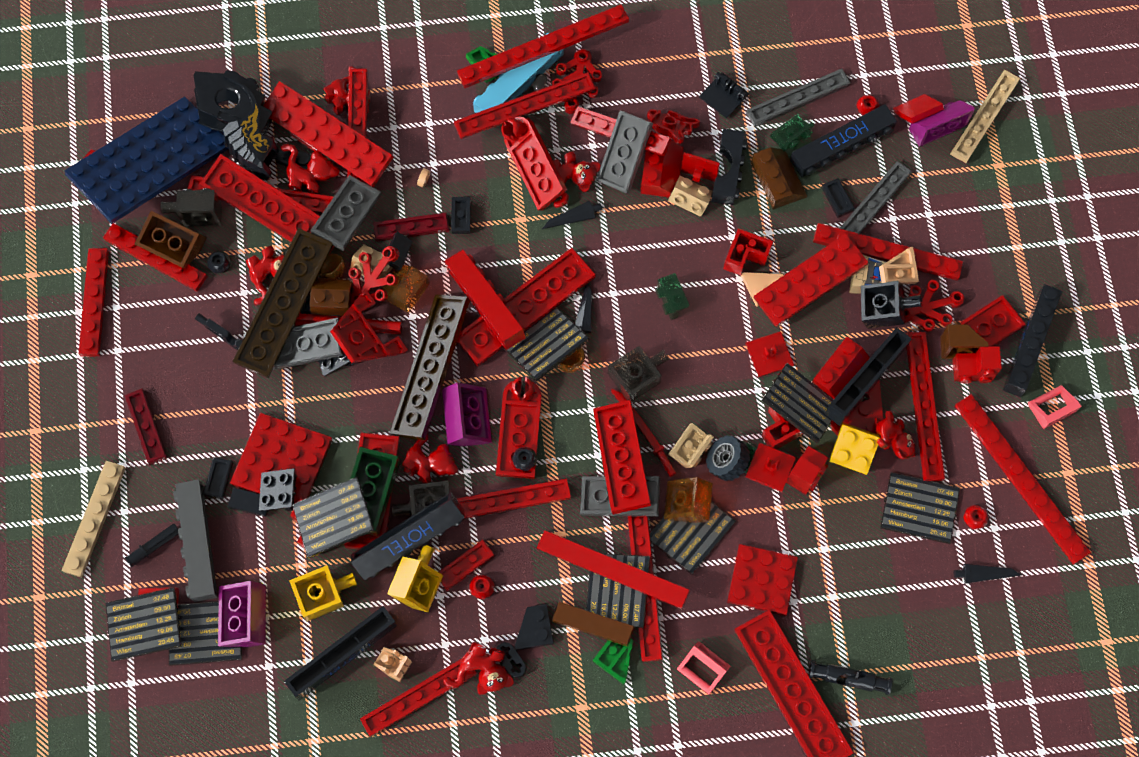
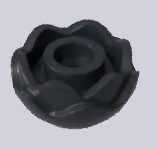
(220, 267)
(527, 464)

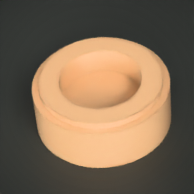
(423, 178)

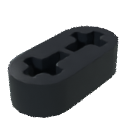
(514, 657)

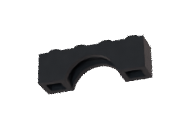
(731, 147)

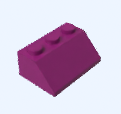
(952, 118)
(466, 415)
(242, 615)

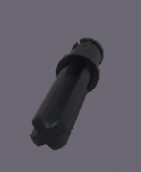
(152, 545)

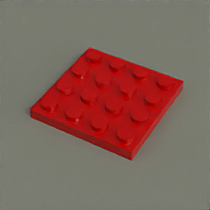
(281, 446)

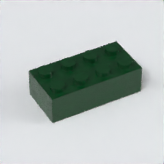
(376, 476)

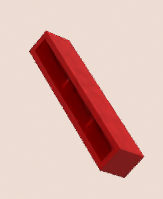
(485, 299)

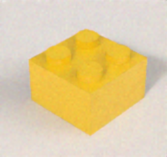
(854, 448)

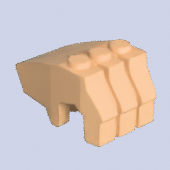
(392, 663)

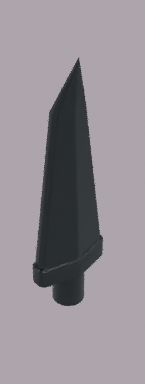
(580, 213)
(584, 314)
(977, 573)

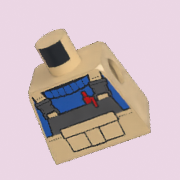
(868, 275)

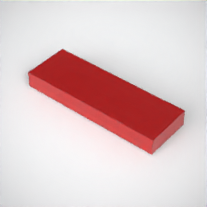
(465, 564)

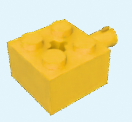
(416, 581)
(329, 588)

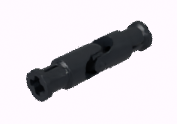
(854, 678)

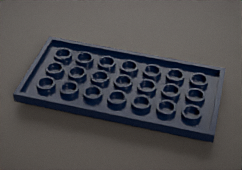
(146, 160)

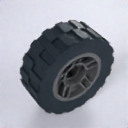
(728, 458)

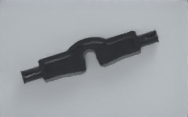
(219, 331)

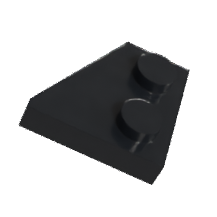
(535, 629)

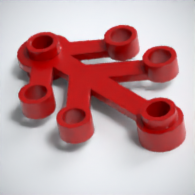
(580, 63)
(371, 278)
(928, 307)

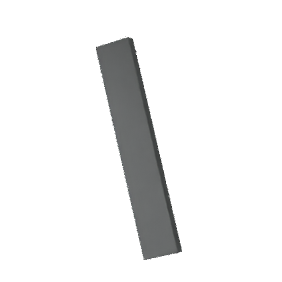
(798, 97)
(877, 198)

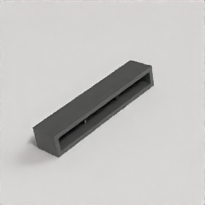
(196, 541)

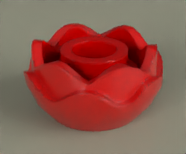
(862, 103)
(976, 523)
(486, 591)

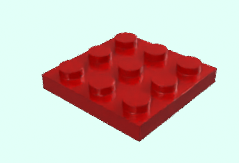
(762, 579)

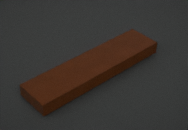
(593, 624)

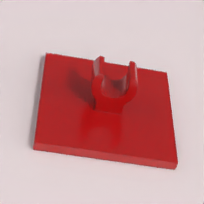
(699, 167)
(769, 354)
(770, 467)

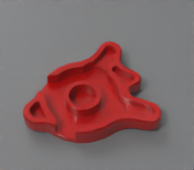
(672, 124)

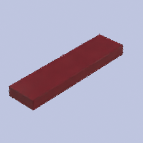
(411, 226)
(146, 426)

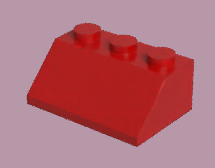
(661, 172)
(841, 367)

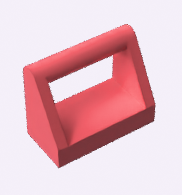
(1048, 420)
(711, 660)

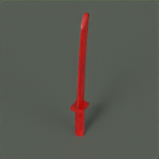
(657, 449)

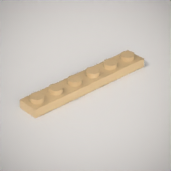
(985, 116)
(93, 519)

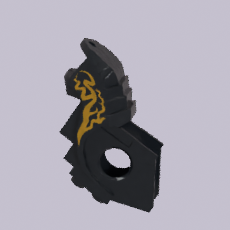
(246, 121)

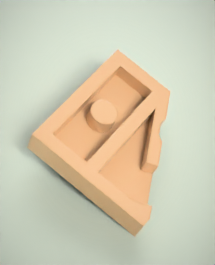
(900, 268)
(758, 281)

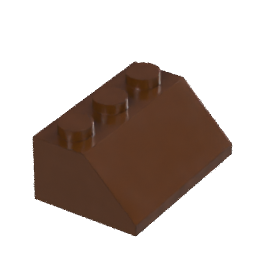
(777, 177)
(170, 240)

